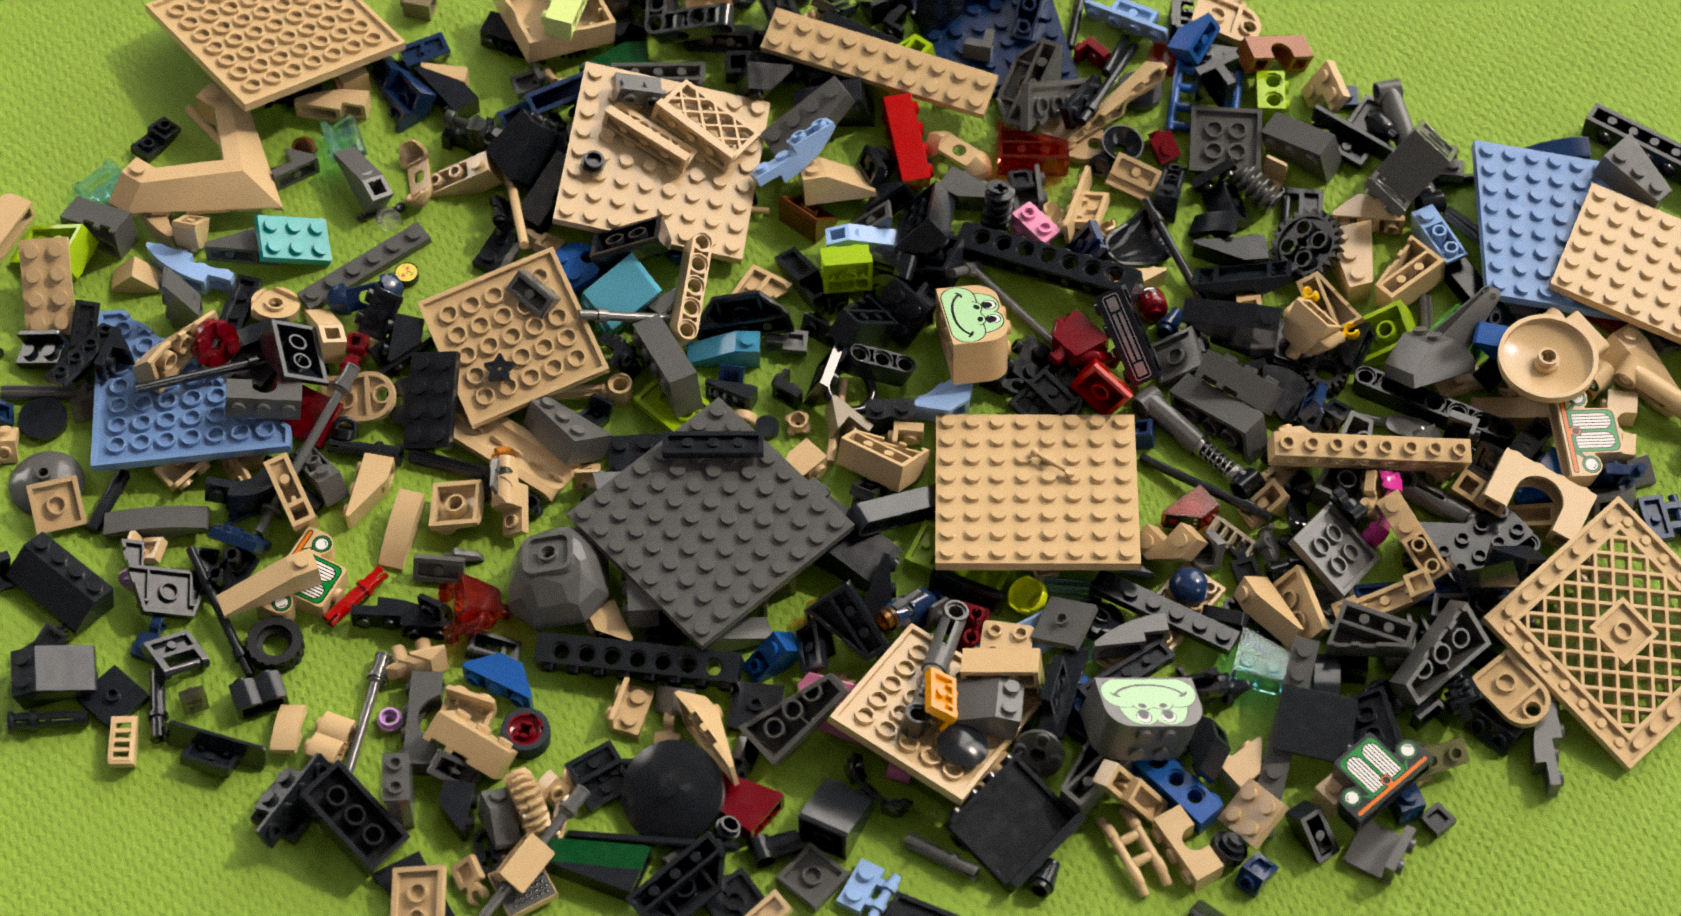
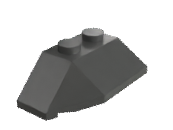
(1034, 64)
(673, 71)

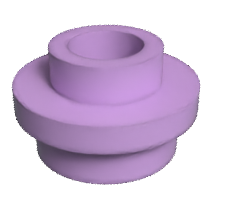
(390, 713)

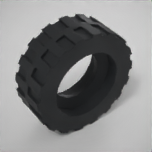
(267, 628)

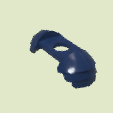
(346, 300)

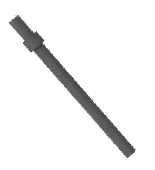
(602, 315)

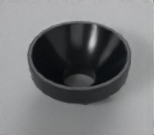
(1123, 137)

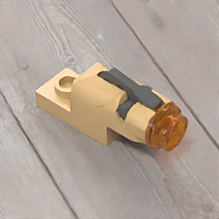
(507, 493)

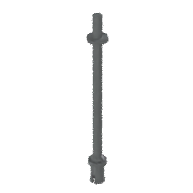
(341, 387)
(376, 678)
(567, 810)

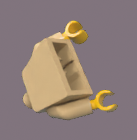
(1310, 328)

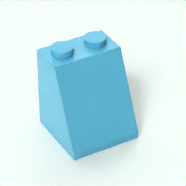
(621, 289)

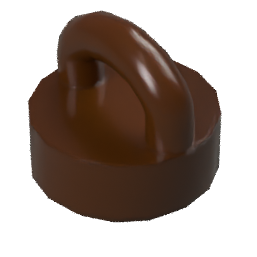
(304, 144)

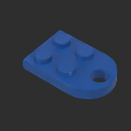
(578, 272)

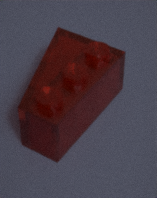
(1023, 149)

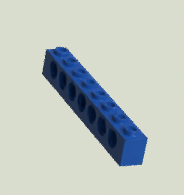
(1202, 813)

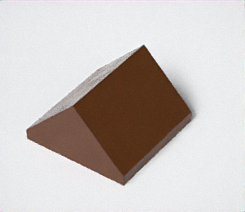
(806, 220)

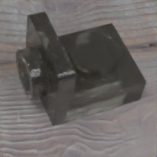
(193, 700)

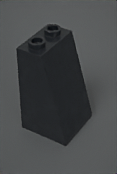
(856, 555)

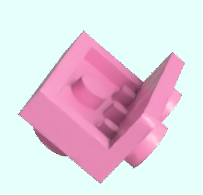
(1033, 224)

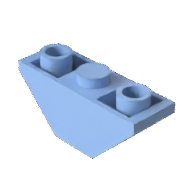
(944, 400)

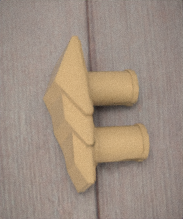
(423, 659)

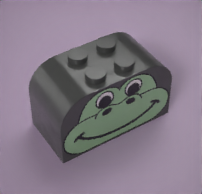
(1141, 717)

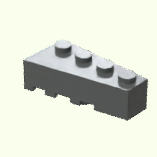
(827, 101)
(1221, 416)
(795, 719)

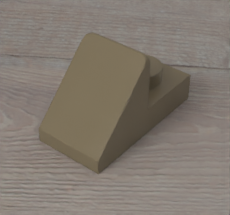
(842, 416)

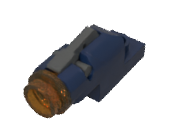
(908, 609)

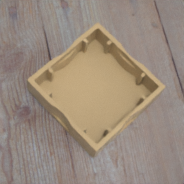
(524, 22)

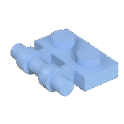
(862, 885)

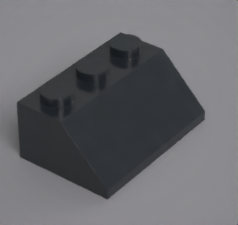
(640, 238)

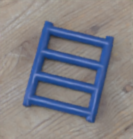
(1178, 86)

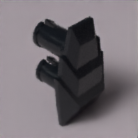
(232, 568)

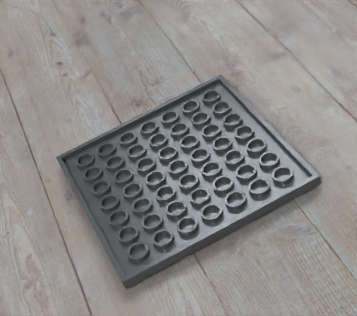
(710, 531)

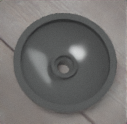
(29, 472)

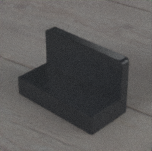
(1226, 198)

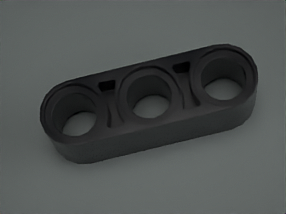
(878, 365)

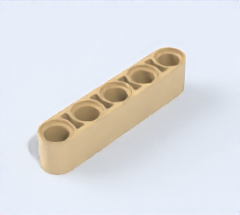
(697, 281)

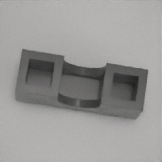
(248, 403)

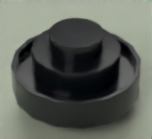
(1229, 848)

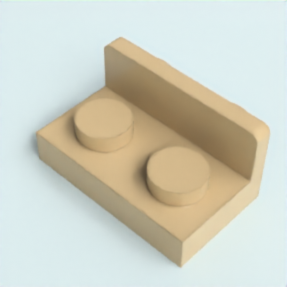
(629, 709)

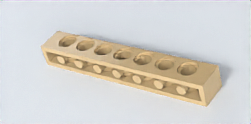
(1369, 452)

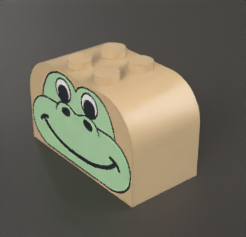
(972, 333)

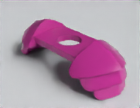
(1379, 531)

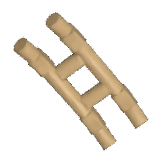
(1132, 864)

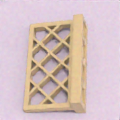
(695, 134)

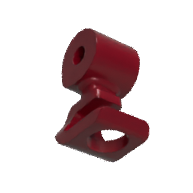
(356, 347)

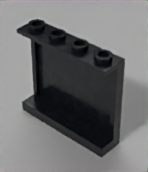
(1012, 823)

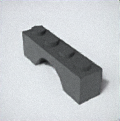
(425, 695)

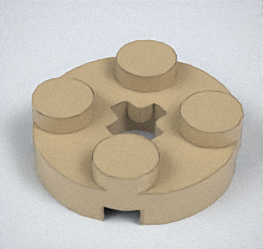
(264, 304)

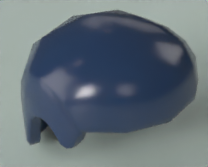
(1189, 585)

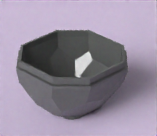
(557, 579)

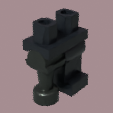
(467, 134)

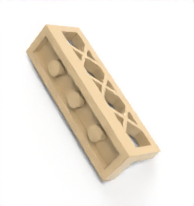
(649, 136)

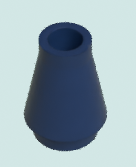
(1169, 323)

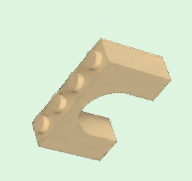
(1516, 471)

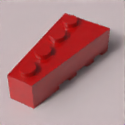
(905, 138)

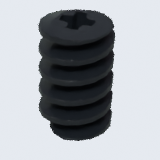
(998, 205)

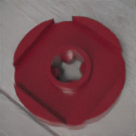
(225, 348)

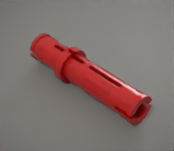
(363, 589)

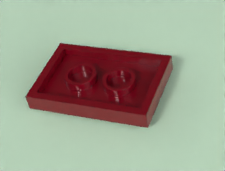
(311, 409)

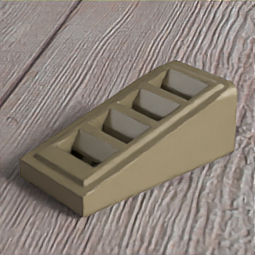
(1227, 529)

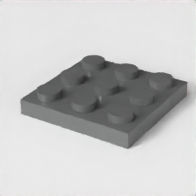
(1223, 134)
(1334, 550)

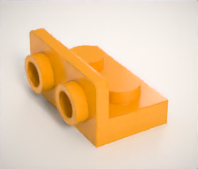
(941, 697)

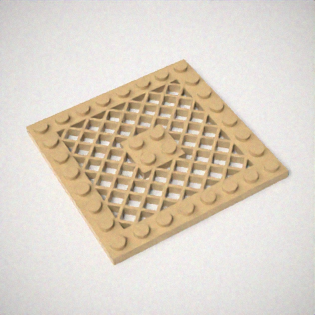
(1619, 631)

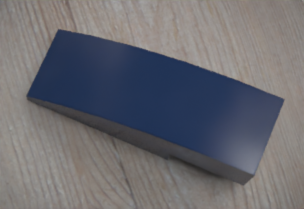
(1571, 146)

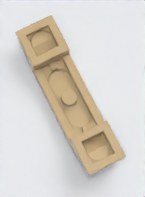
(1397, 596)

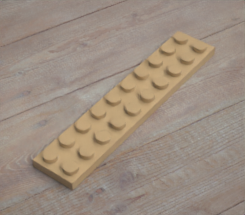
(879, 63)

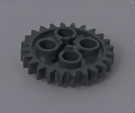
(1308, 245)

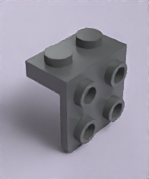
(1380, 851)

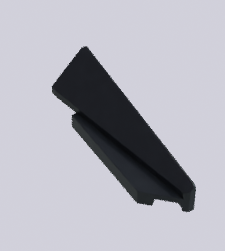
(740, 39)

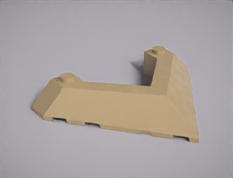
(232, 184)

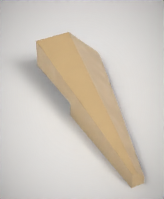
(1115, 105)

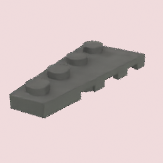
(1043, 99)

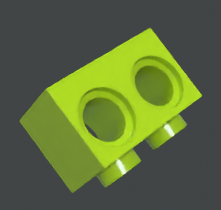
(1270, 93)

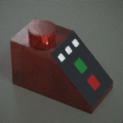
(1194, 509)

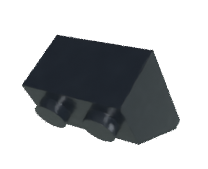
(760, 79)

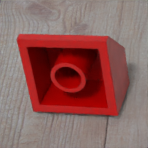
(1101, 388)

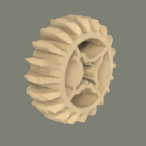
(528, 801)

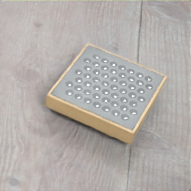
(537, 894)

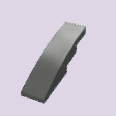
(157, 520)

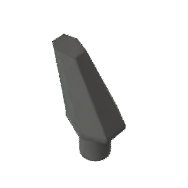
(470, 556)

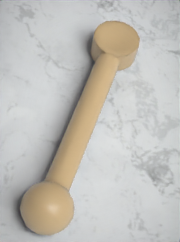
(1069, 471)

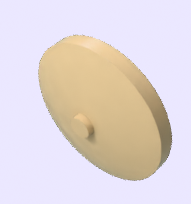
(1547, 358)

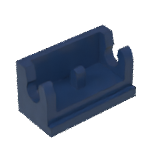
(424, 50)

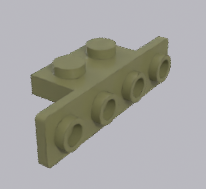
(1446, 754)

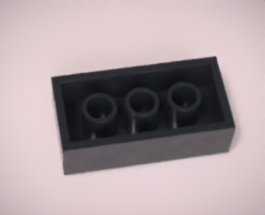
(352, 818)

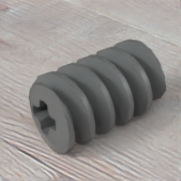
(1255, 187)

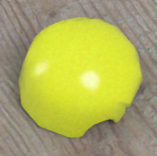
(1027, 595)

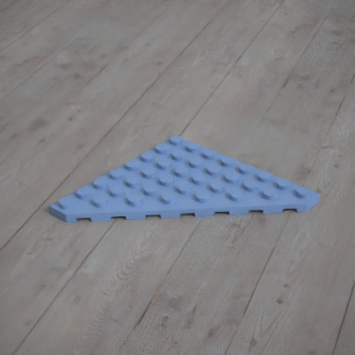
(172, 426)

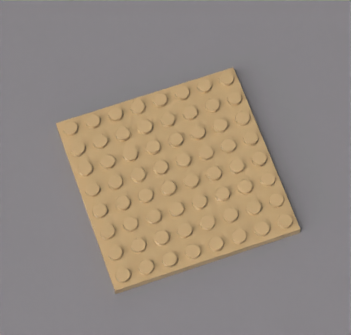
(275, 46)
(642, 186)
(1024, 514)

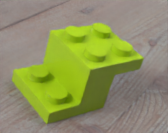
(846, 268)

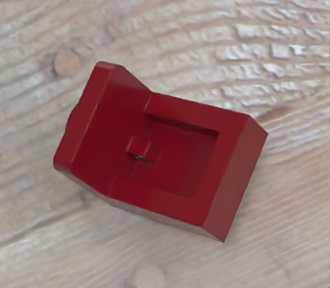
(1162, 146)

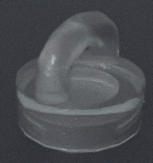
(388, 219)

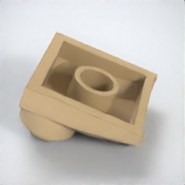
(456, 505)

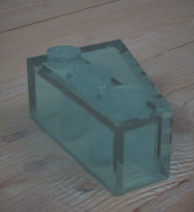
(1260, 662)

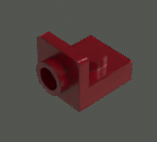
(1093, 50)

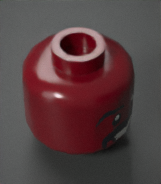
(1151, 303)

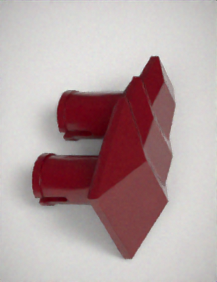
(973, 628)

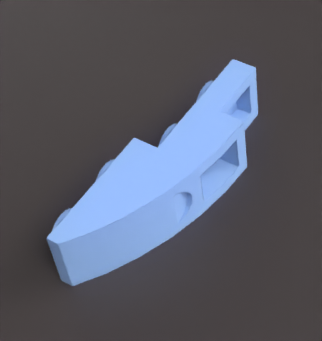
(803, 148)
(197, 275)

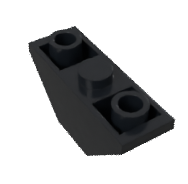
(1208, 749)

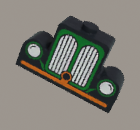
(1376, 777)

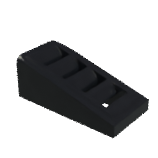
(732, 393)
(491, 639)

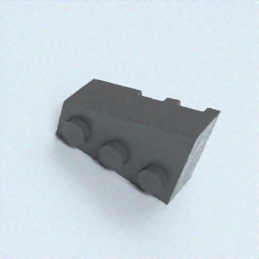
(1240, 381)
(566, 432)

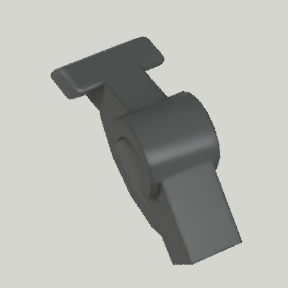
(1268, 544)

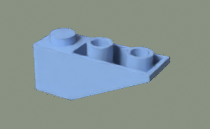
(1434, 233)
(852, 234)

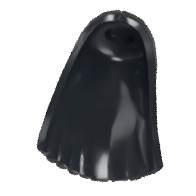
(1135, 243)

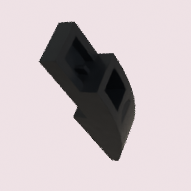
(402, 614)

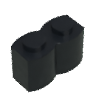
(884, 412)
(258, 694)

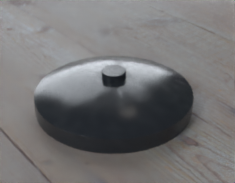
(673, 790)

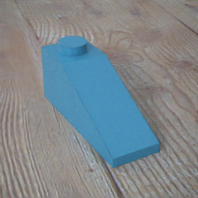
(733, 348)

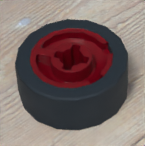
(529, 720)

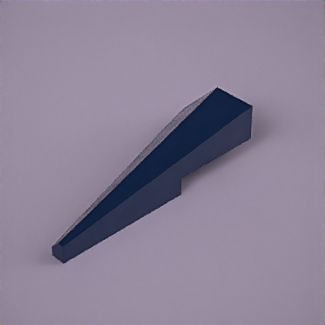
(405, 94)

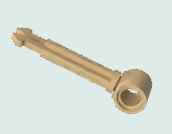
(607, 391)

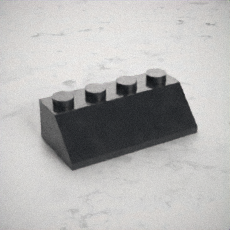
(926, 221)
(60, 583)

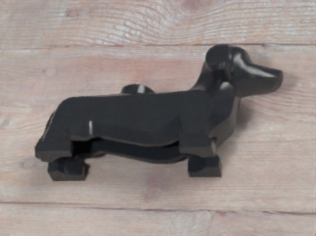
(1215, 685)

